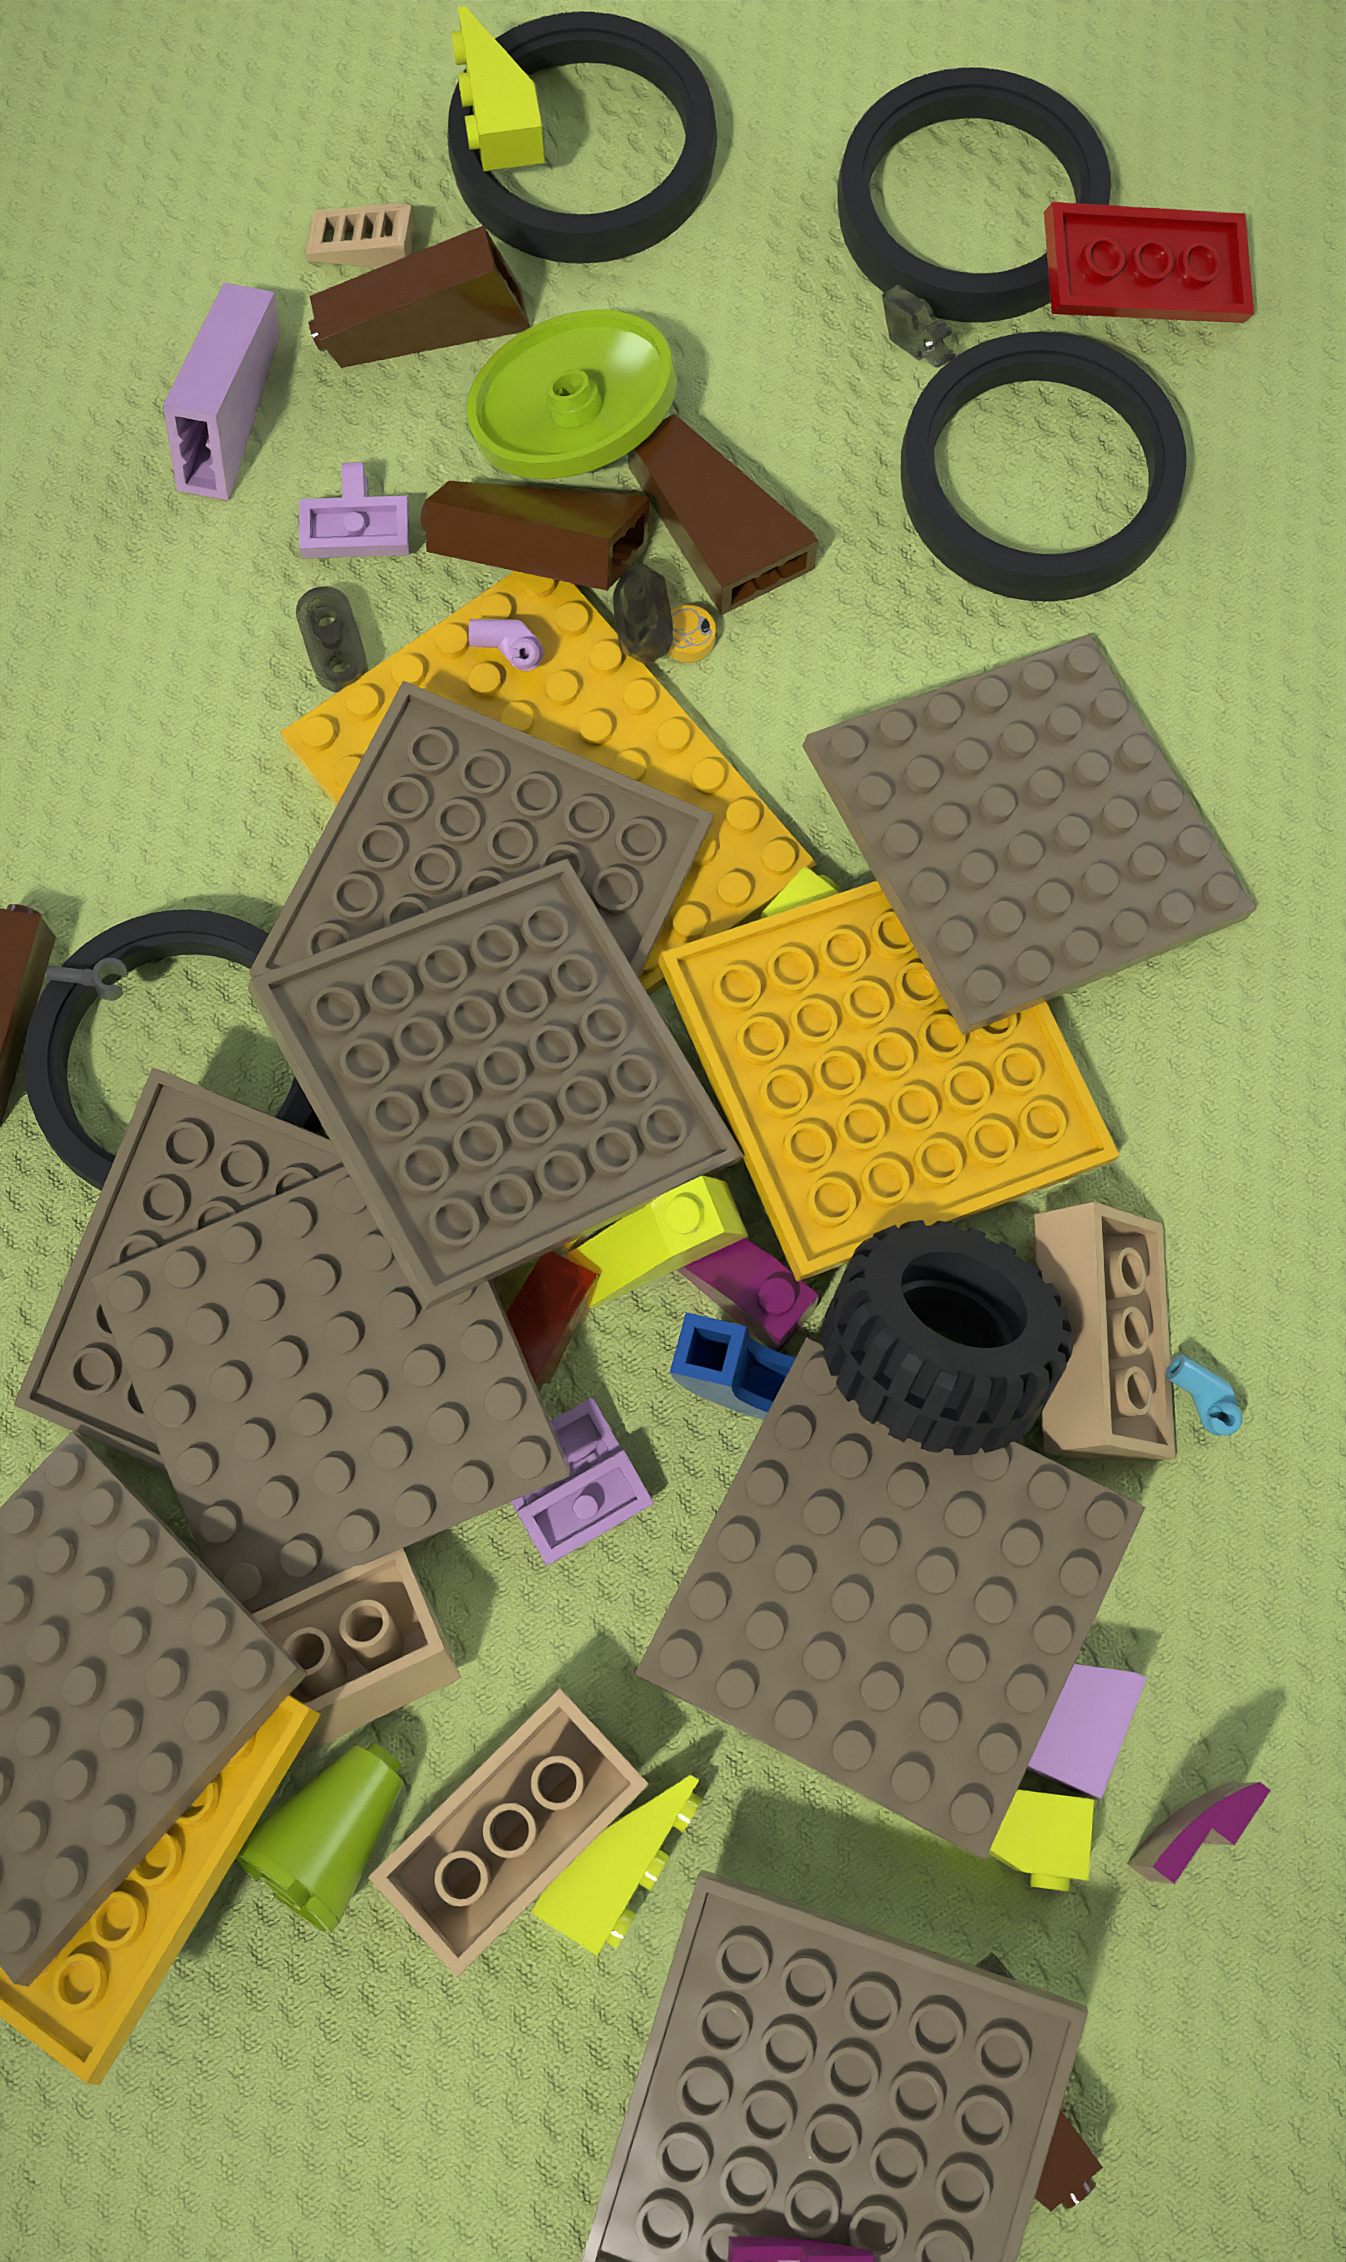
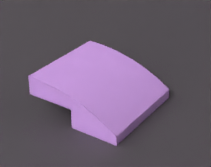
(591, 1500)

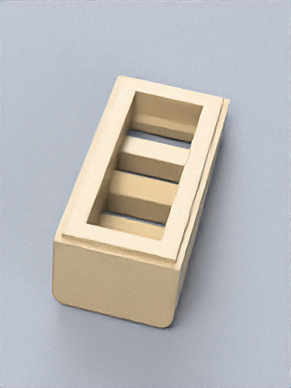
(375, 252)

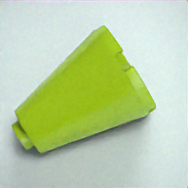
(325, 1835)

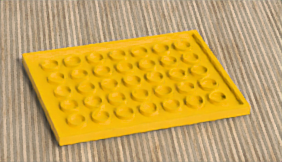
(590, 704)

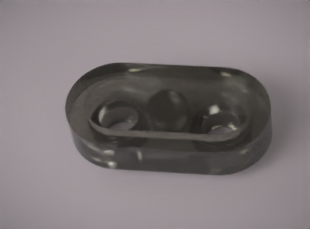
(643, 614)
(333, 642)

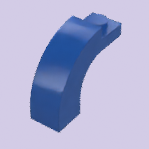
(728, 1366)

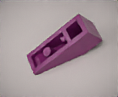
(754, 1291)

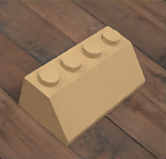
(1114, 1290)
(363, 1643)
(508, 1832)

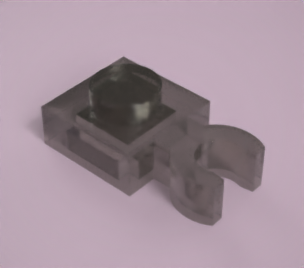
(914, 327)

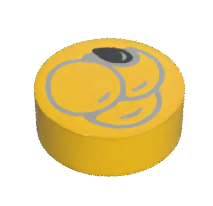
(692, 634)

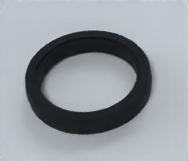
(953, 95)
(613, 233)
(1057, 360)
(65, 1004)

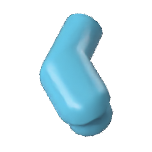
(1210, 1394)

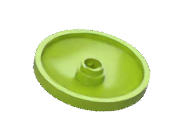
(571, 394)

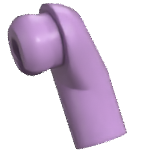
(510, 637)

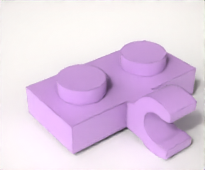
(355, 522)

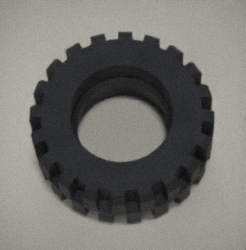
(924, 1382)

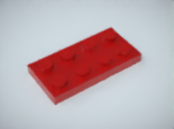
(1148, 263)

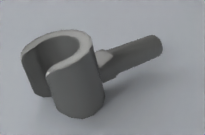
(92, 977)

